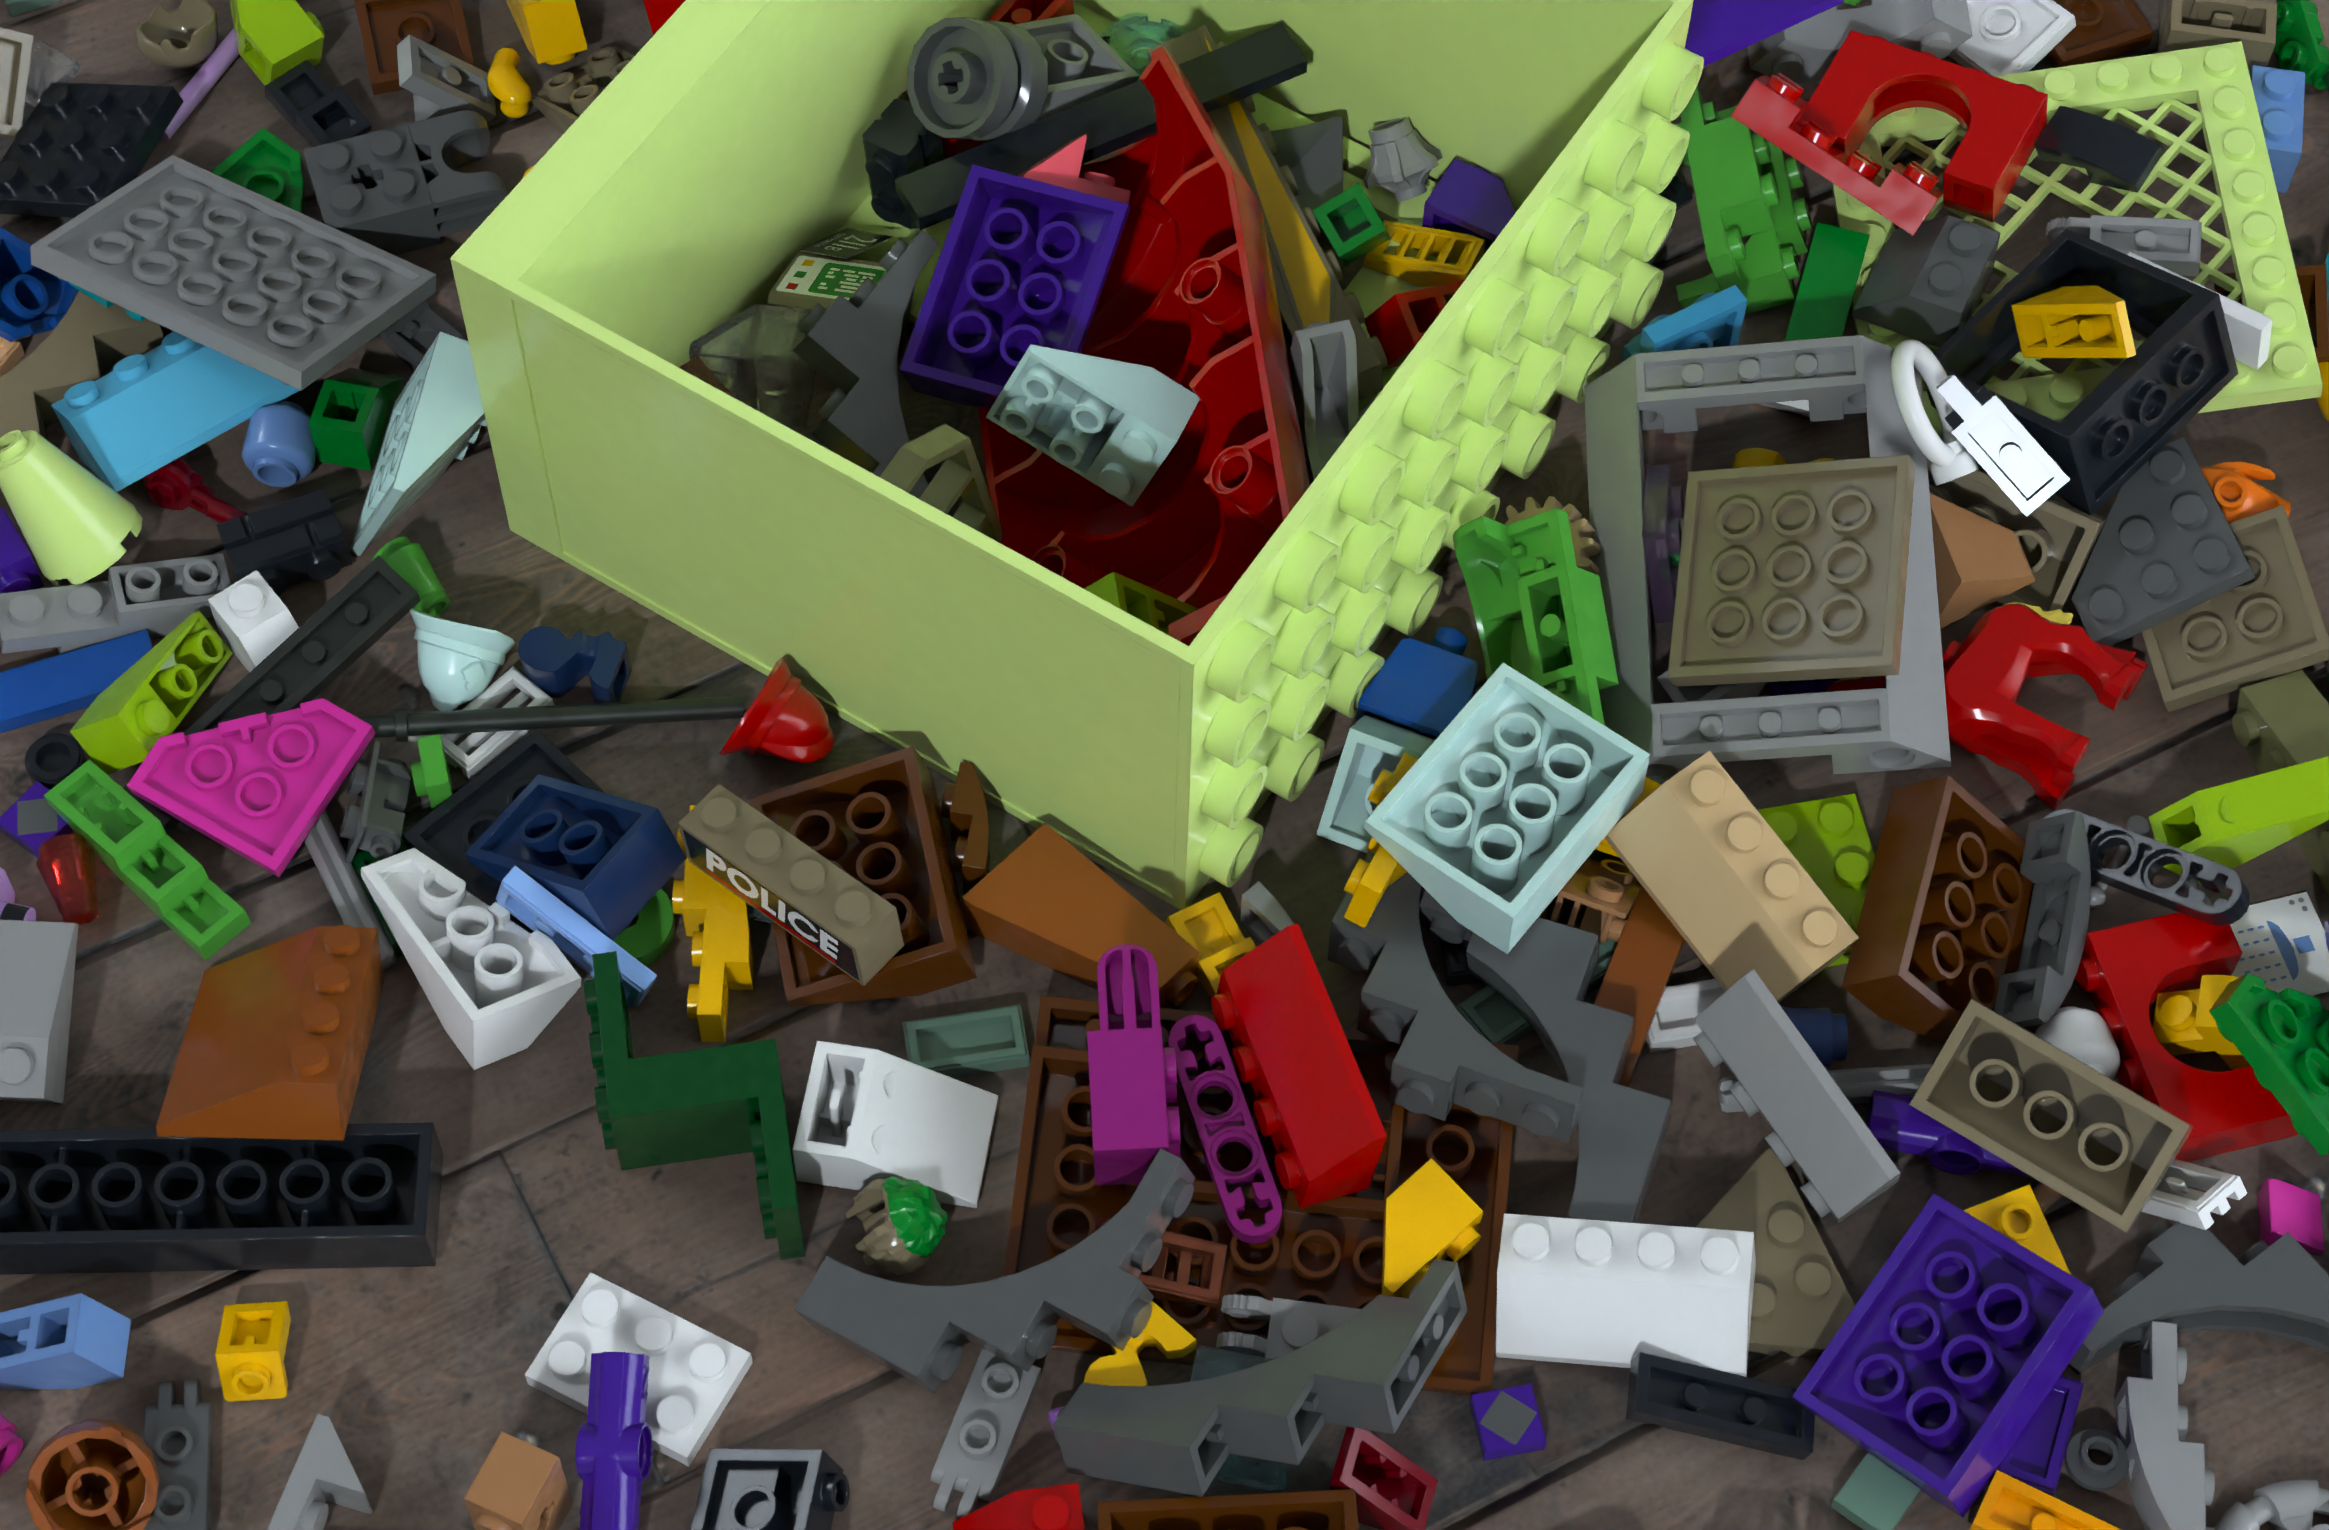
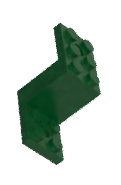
(692, 1104)

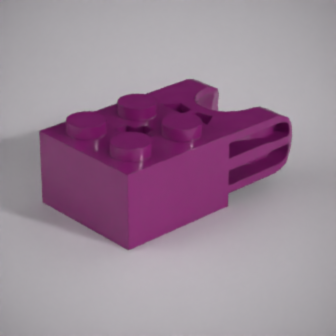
(1130, 1070)

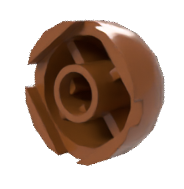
(93, 1479)

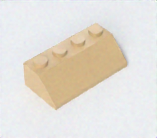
(1729, 881)

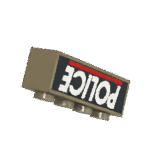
(791, 884)

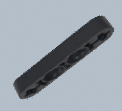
(2148, 857)

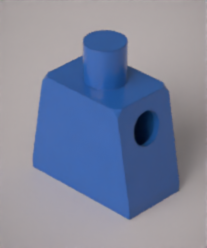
(1422, 684)

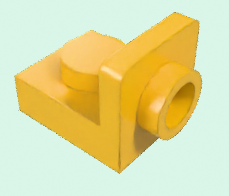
(253, 1351)

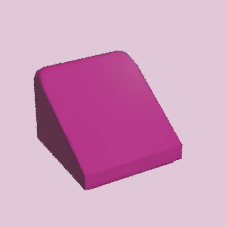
(2290, 1210)

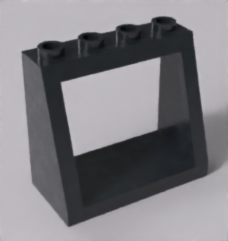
(2143, 399)

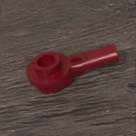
(179, 487)

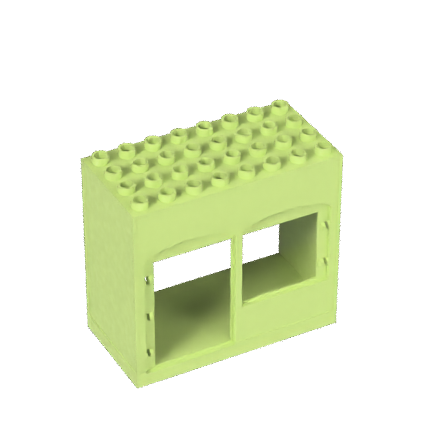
(1142, 752)

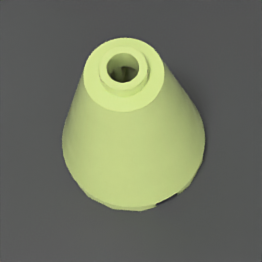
(63, 509)

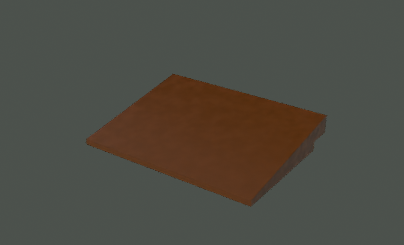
(1320, 1251)

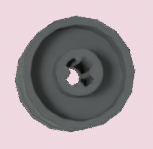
(976, 79)

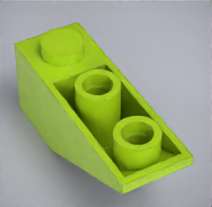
(276, 36)
(151, 695)
(2246, 815)

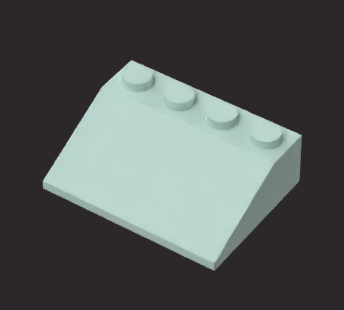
(426, 430)
(1508, 805)

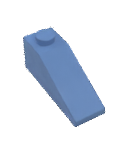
(62, 1344)

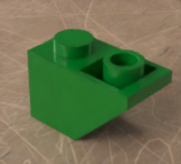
(353, 417)

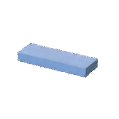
(570, 931)

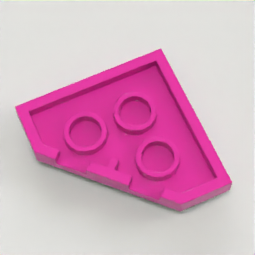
(255, 778)

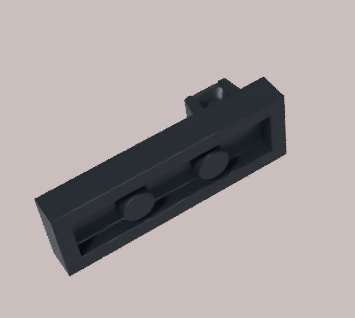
(1719, 1406)

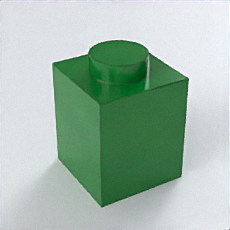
(1351, 224)

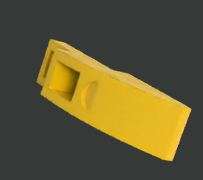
(719, 946)

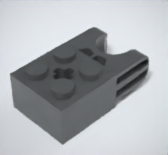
(404, 183)

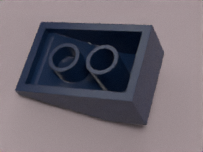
(584, 848)

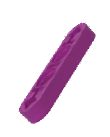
(1231, 1126)

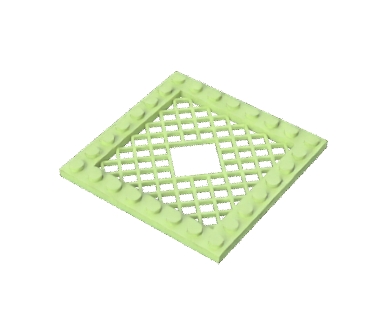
(2246, 197)

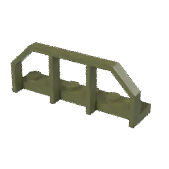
(956, 477)

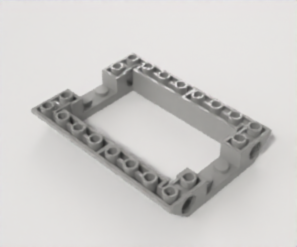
(1860, 728)

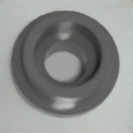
(2088, 1474)

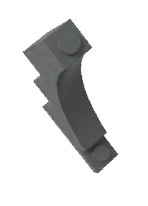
(1547, 985)
(1349, 1377)

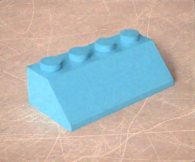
(160, 408)

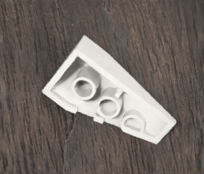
(476, 966)

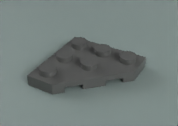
(2158, 550)

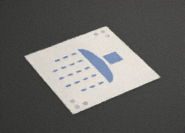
(2284, 945)

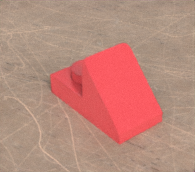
(1063, 170)

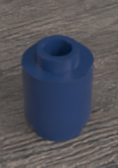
(1822, 1031)

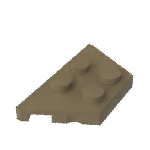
(1796, 1284)

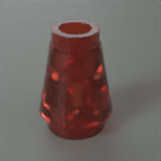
(70, 877)

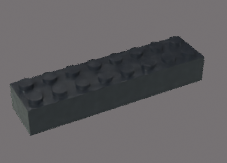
(217, 1203)

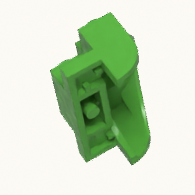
(1743, 191)
(1538, 606)

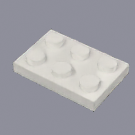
(688, 1373)

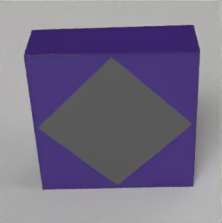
(33, 820)
(1507, 1422)

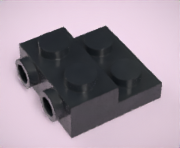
(770, 1490)

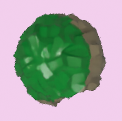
(900, 1224)

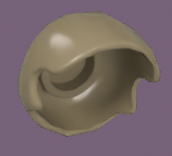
(179, 36)

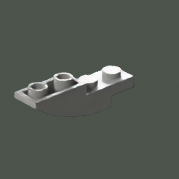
(133, 599)
(2164, 1471)

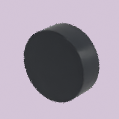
(53, 759)

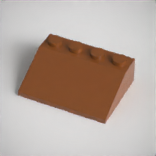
(278, 1040)

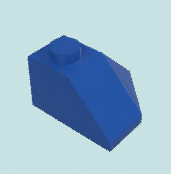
(29, 296)

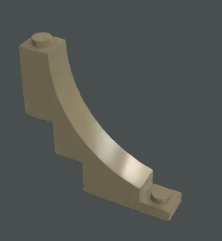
(72, 353)

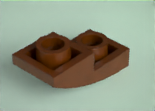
(969, 825)

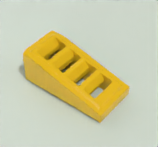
(1445, 245)

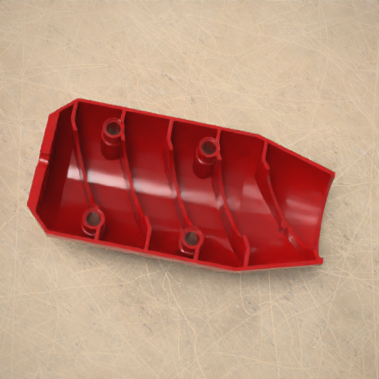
(1203, 308)

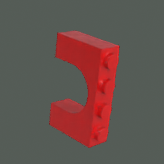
(1999, 116)
(2124, 975)

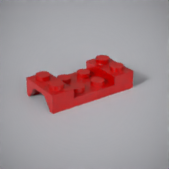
(1773, 111)

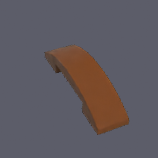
(1640, 972)

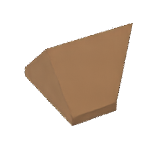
(1973, 560)

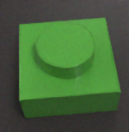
(432, 773)

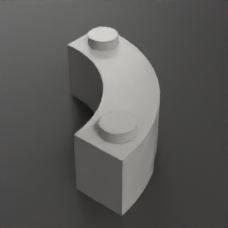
(1810, 46)

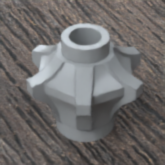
(1400, 159)

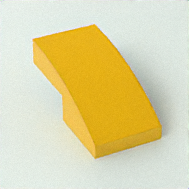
(1214, 934)

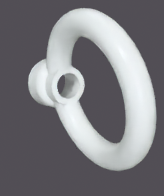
(1947, 456)

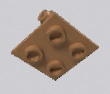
(1606, 890)

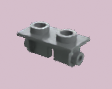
(367, 822)

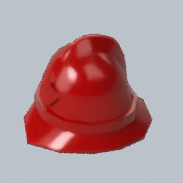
(783, 721)

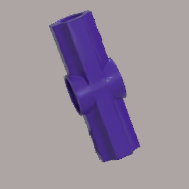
(1910, 1131)
(615, 1442)

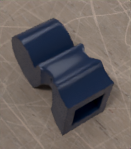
(560, 663)

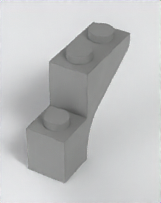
(1324, 389)

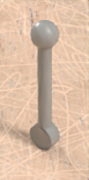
(2136, 824)

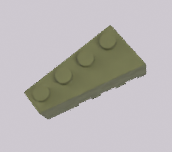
(2284, 726)

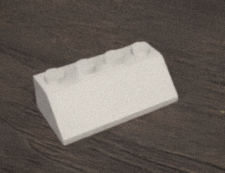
(1623, 1289)

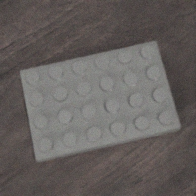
(234, 271)

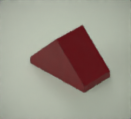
(1387, 1485)

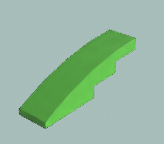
(147, 859)

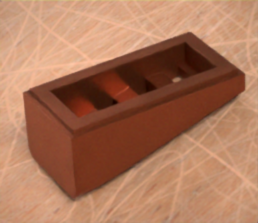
(1178, 1290)

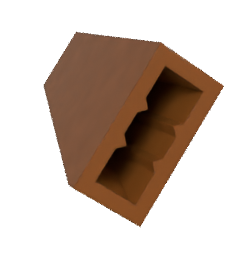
(1069, 912)

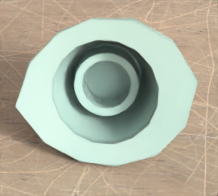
(456, 658)

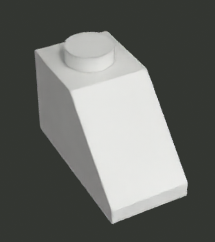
(251, 619)

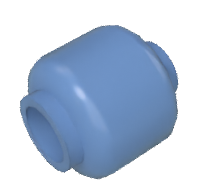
(279, 444)

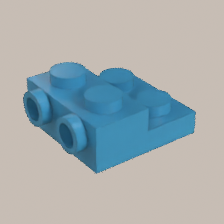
(1707, 323)

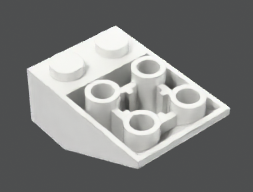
(887, 1118)

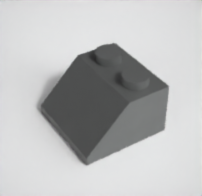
(1930, 279)

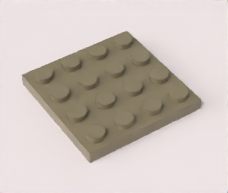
(1793, 572)

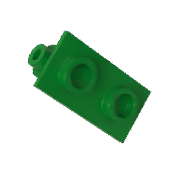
(2299, 40)

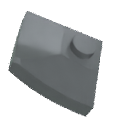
(1314, 159)

